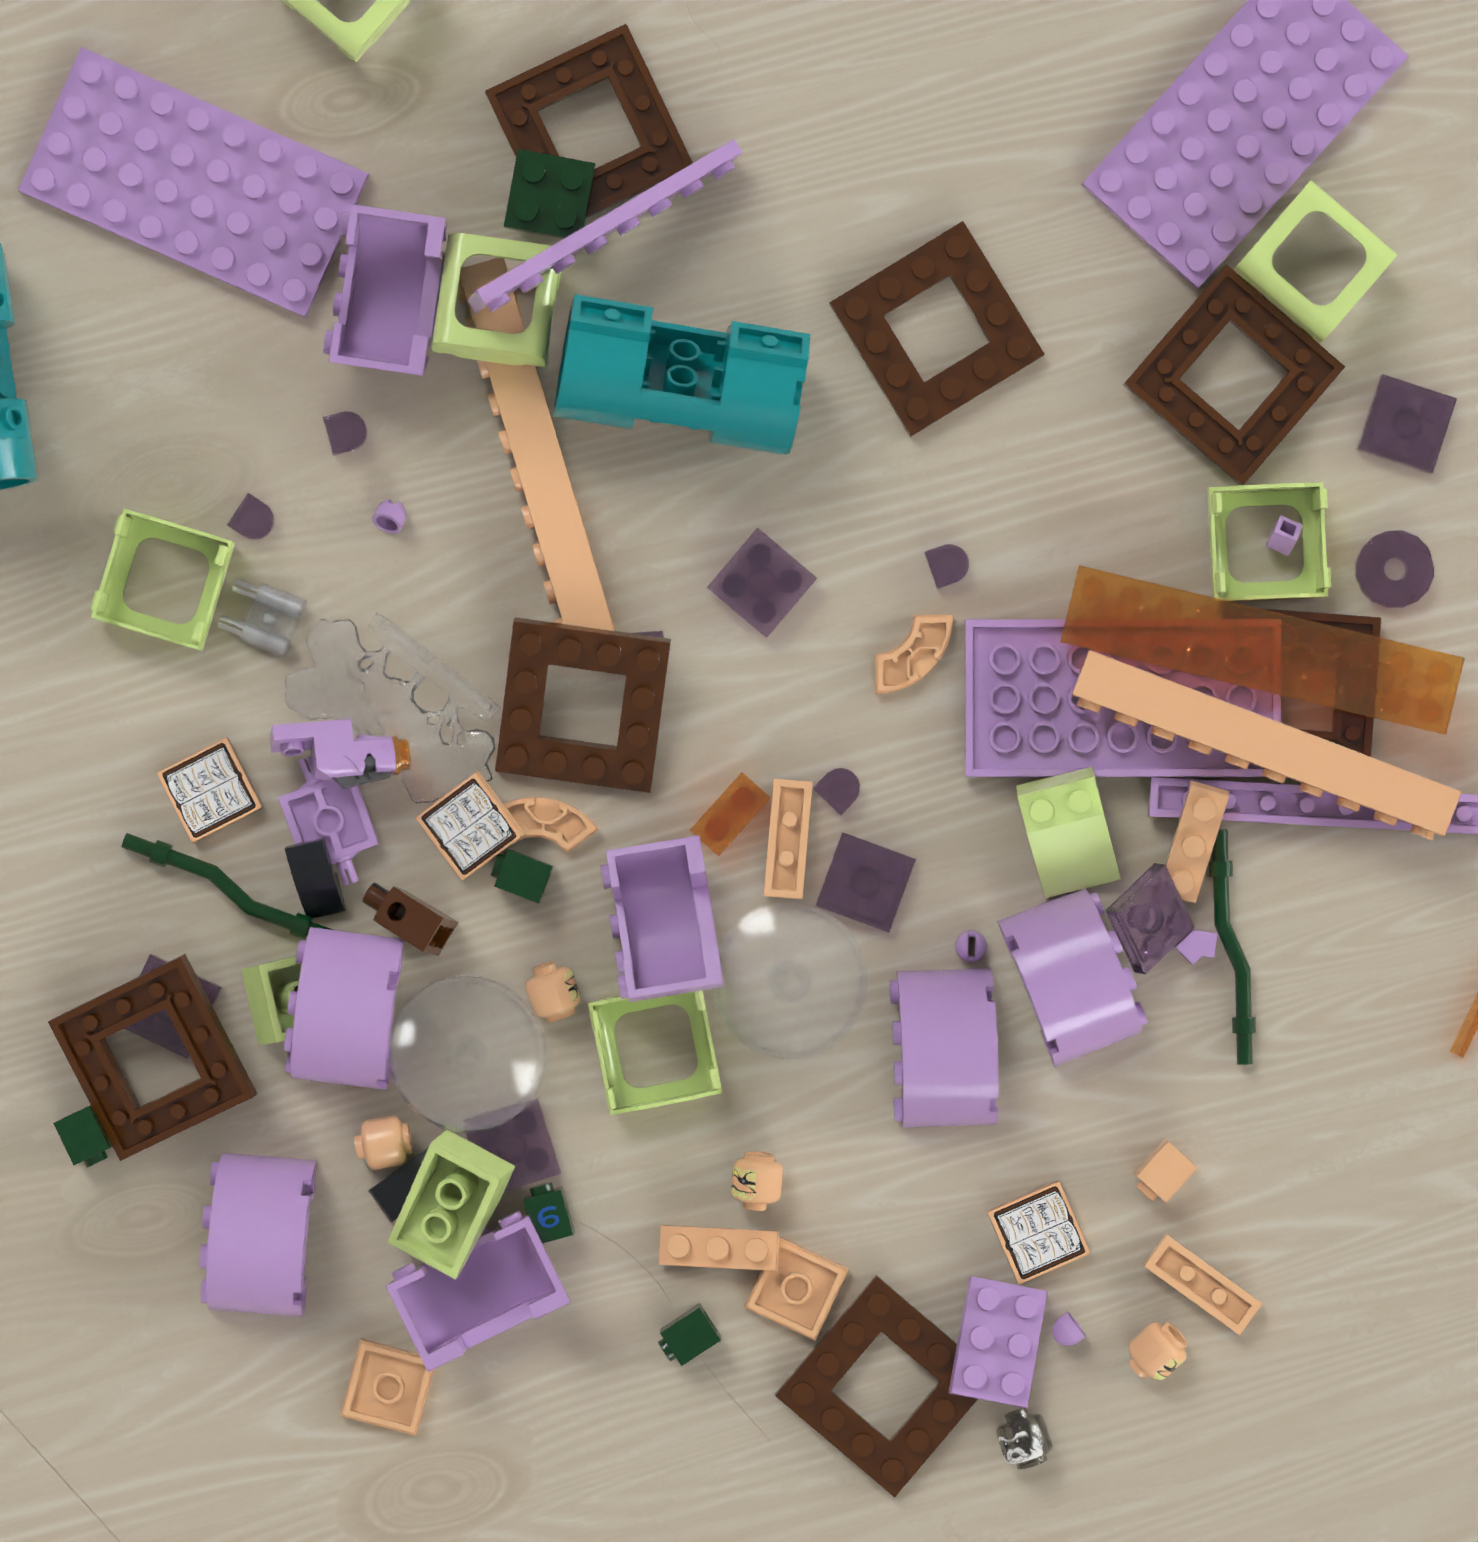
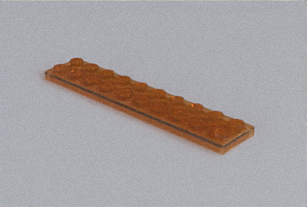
(1262, 650)

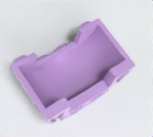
(387, 289)
(662, 919)
(1073, 975)
(343, 1008)
(946, 1048)
(257, 1234)
(497, 1289)

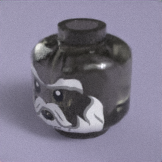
(1024, 1439)

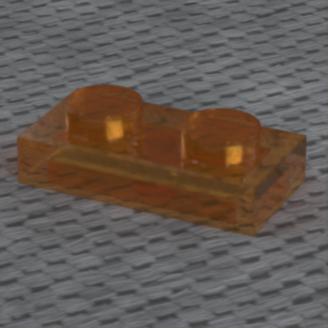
(730, 814)

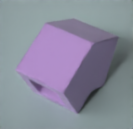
(1281, 541)
(1197, 944)

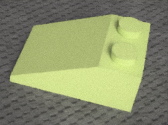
(1068, 832)
(268, 997)
(450, 1203)

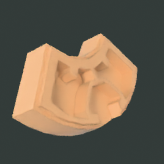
(915, 655)
(551, 821)

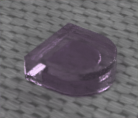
(345, 432)
(252, 518)
(947, 564)
(839, 788)

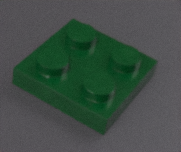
(549, 194)

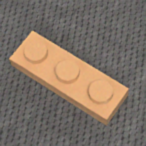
(788, 838)
(1195, 838)
(719, 1247)
(1202, 1284)

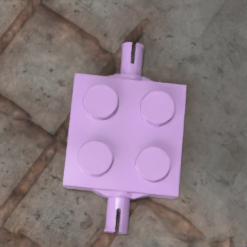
(328, 811)

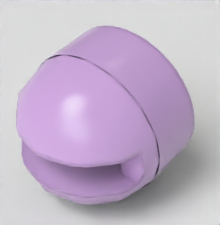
(390, 516)
(961, 946)
(1067, 1330)

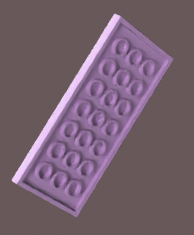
(1242, 127)
(193, 182)
(1029, 723)

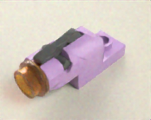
(340, 756)

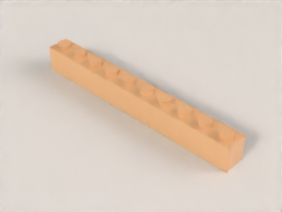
(539, 465)
(1267, 744)

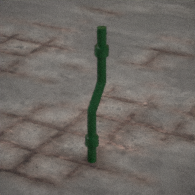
(163, 854)
(1243, 1024)

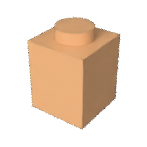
(1164, 1172)

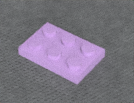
(997, 1342)

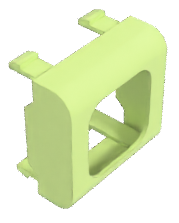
(350, 37)
(1259, 272)
(517, 349)
(1310, 502)
(130, 531)
(625, 1098)

